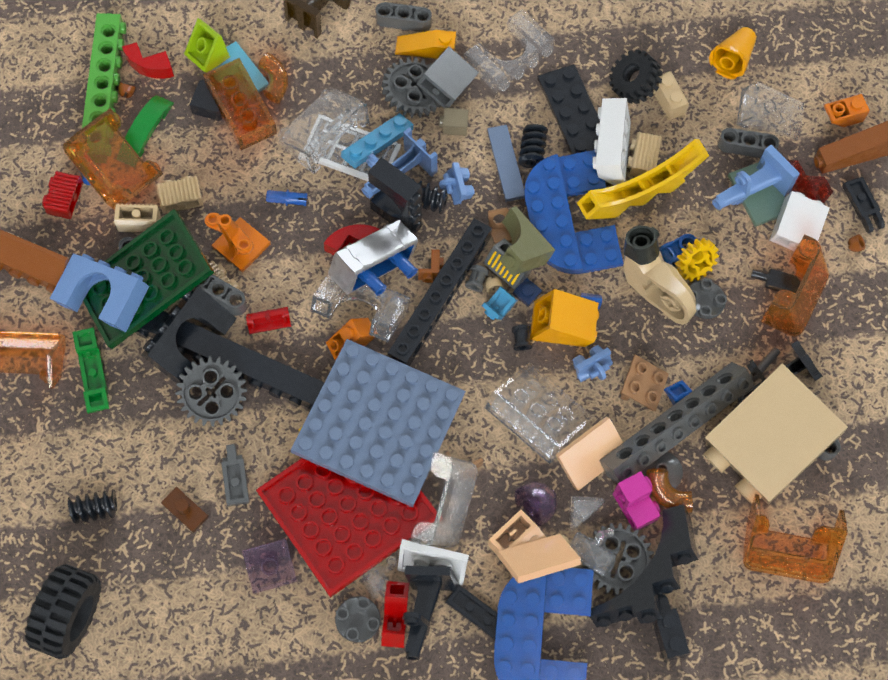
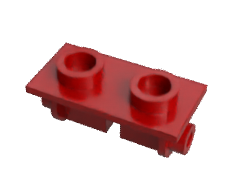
(268, 320)

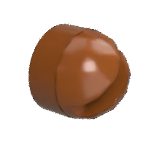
(126, 88)
(856, 243)

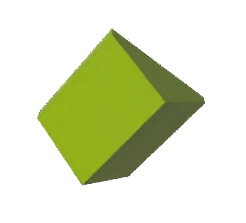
(206, 47)

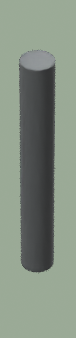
(766, 362)

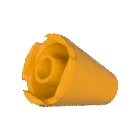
(733, 54)

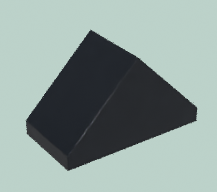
(203, 103)

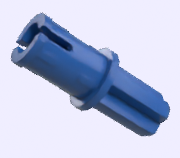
(286, 197)

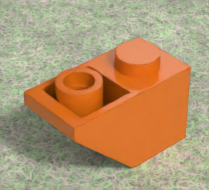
(847, 111)
(354, 330)

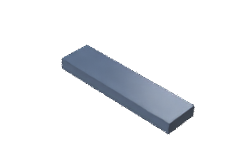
(506, 163)

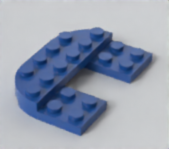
(550, 214)
(522, 620)

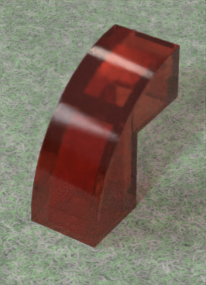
(811, 186)

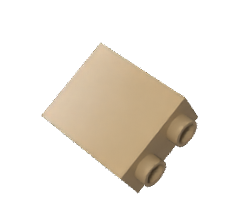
(773, 436)

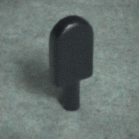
(777, 280)

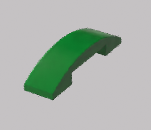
(146, 123)
(91, 370)

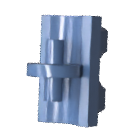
(454, 181)
(593, 366)

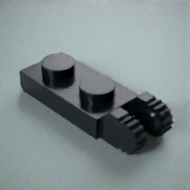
(863, 203)

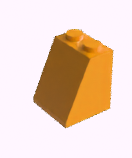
(564, 319)

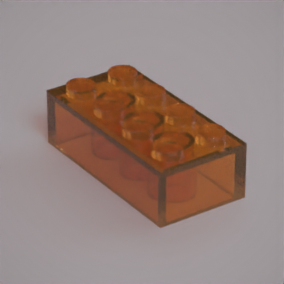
(240, 104)

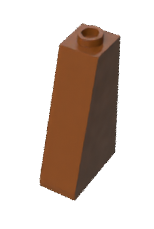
(854, 149)

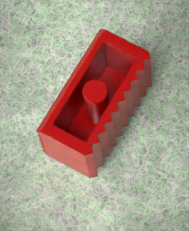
(62, 194)

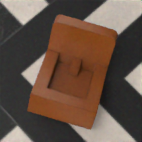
(437, 263)

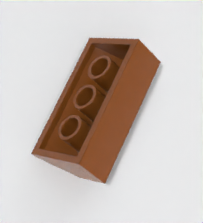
(31, 261)

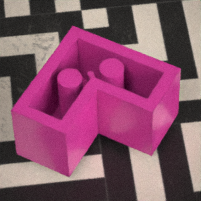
(635, 502)

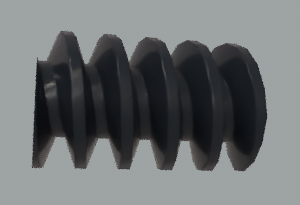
(532, 145)
(433, 198)
(92, 507)

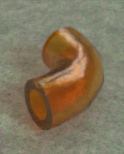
(277, 77)
(665, 493)

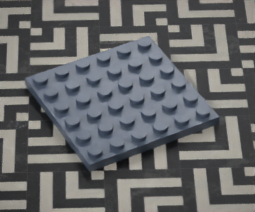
(378, 422)

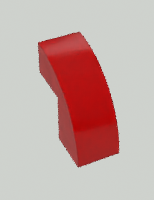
(153, 66)
(347, 234)
(394, 607)

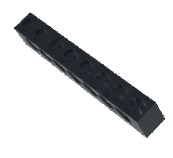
(440, 293)

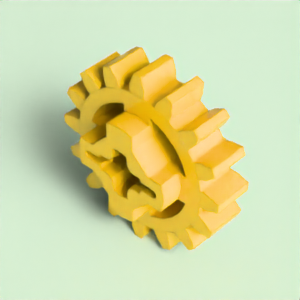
(697, 259)

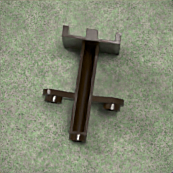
(309, 13)

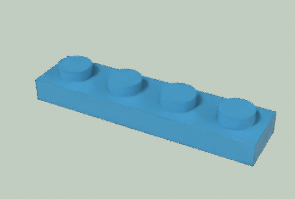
(376, 140)

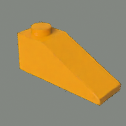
(426, 44)

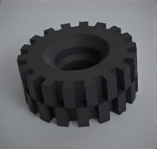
(644, 83)

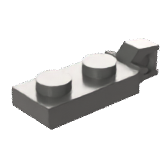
(234, 478)

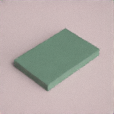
(762, 205)

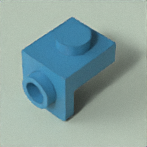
(499, 304)

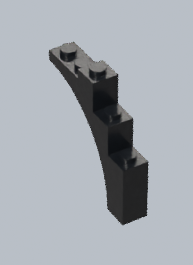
(660, 577)

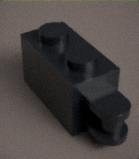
(670, 632)

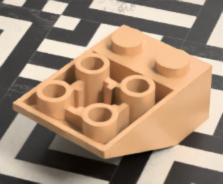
(515, 532)

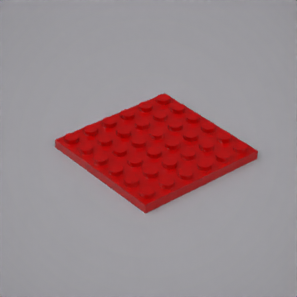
(338, 522)

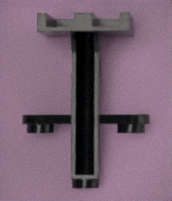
(797, 365)
(429, 583)

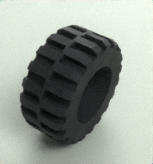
(62, 611)

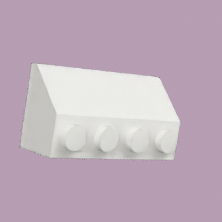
(612, 140)

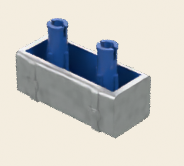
(374, 257)

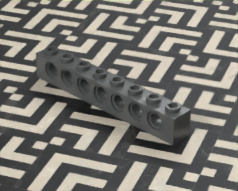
(677, 423)

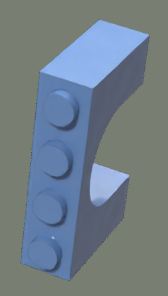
(84, 272)

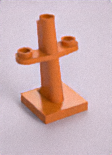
(239, 241)

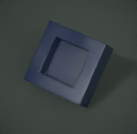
(527, 292)

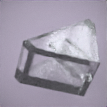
(581, 510)

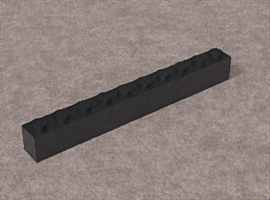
(255, 367)

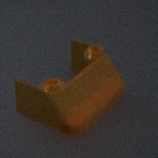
(33, 355)
(789, 554)

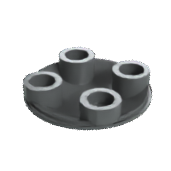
(709, 298)
(357, 619)

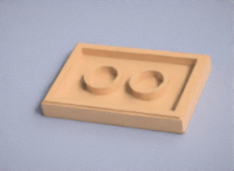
(582, 456)
(539, 558)

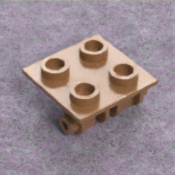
(644, 383)

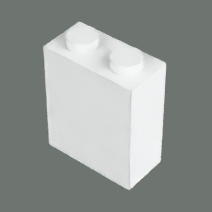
(798, 217)

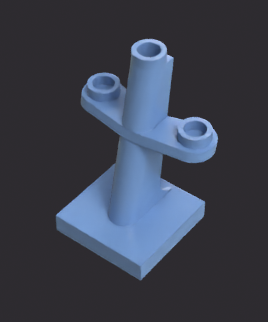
(414, 155)
(772, 171)

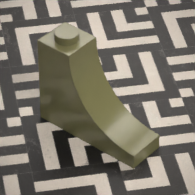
(528, 245)

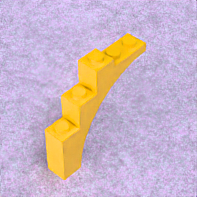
(638, 191)

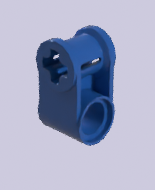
(672, 249)

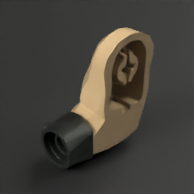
(654, 278)

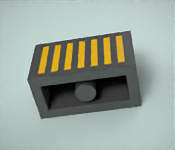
(493, 262)

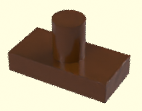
(184, 509)

